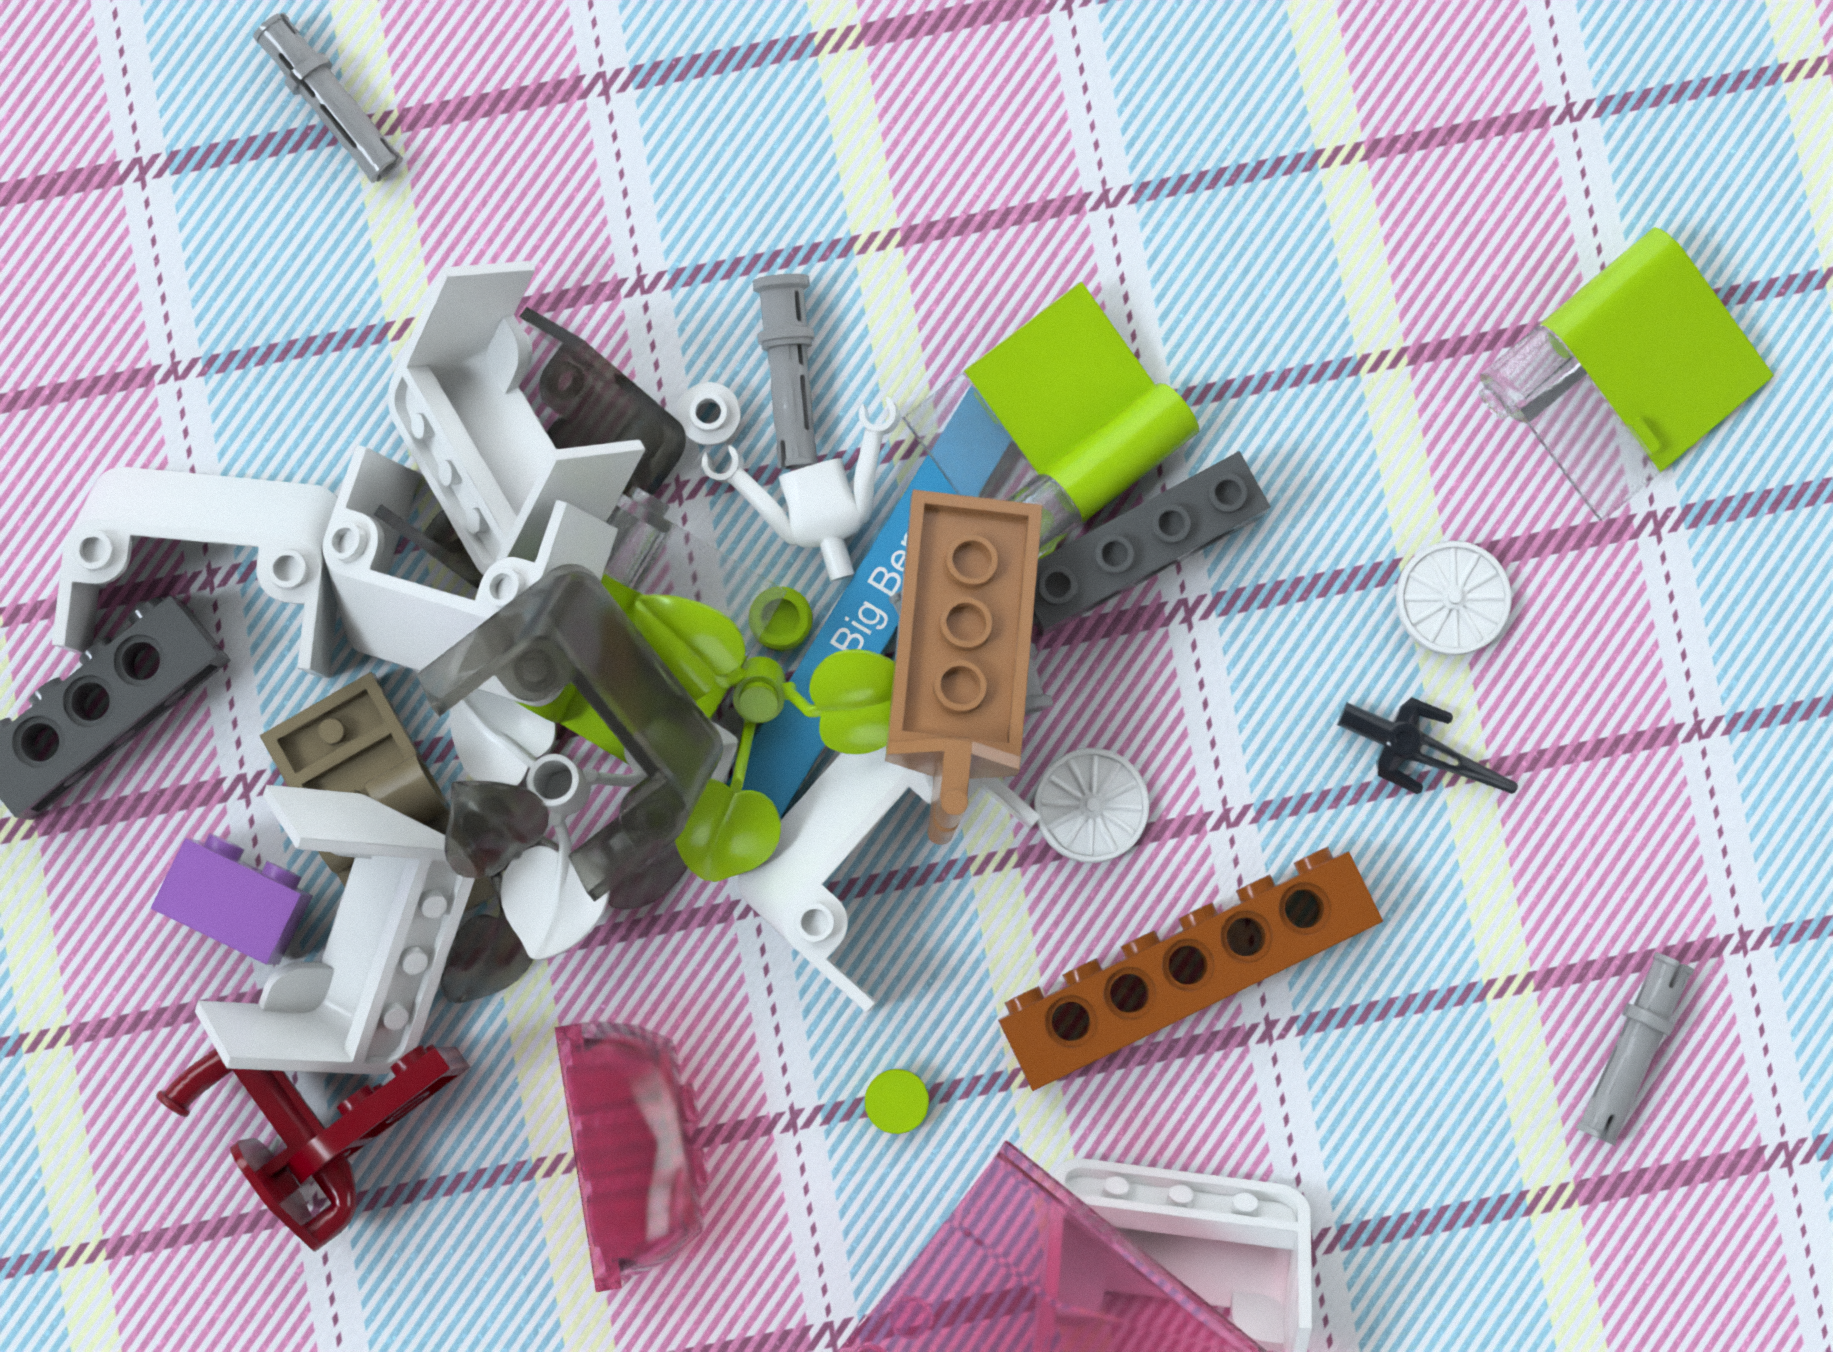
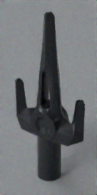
(1404, 740)

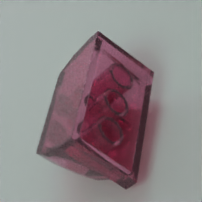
(631, 1147)

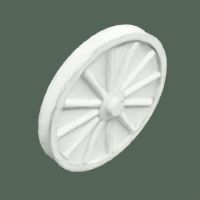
(1453, 598)
(1092, 805)

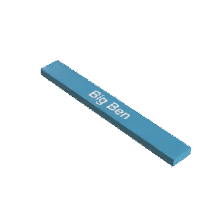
(860, 620)

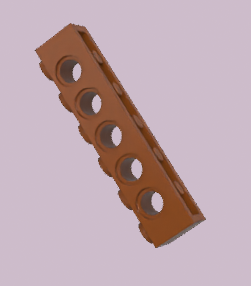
(1343, 912)

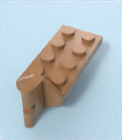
(963, 645)

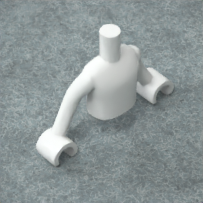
(818, 496)

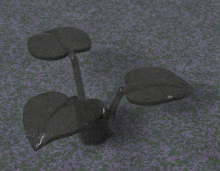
(484, 833)

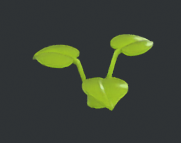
(850, 693)

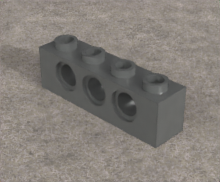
(1146, 542)
(186, 661)

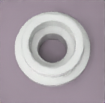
(723, 427)

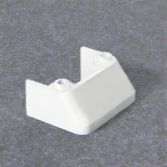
(476, 431)
(276, 516)
(413, 621)
(818, 839)
(382, 955)
(1220, 1235)

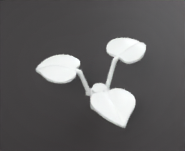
(541, 889)

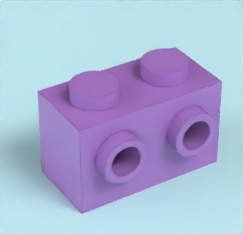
(233, 900)

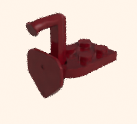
(311, 1149)

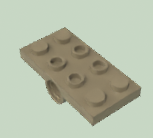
(362, 747)

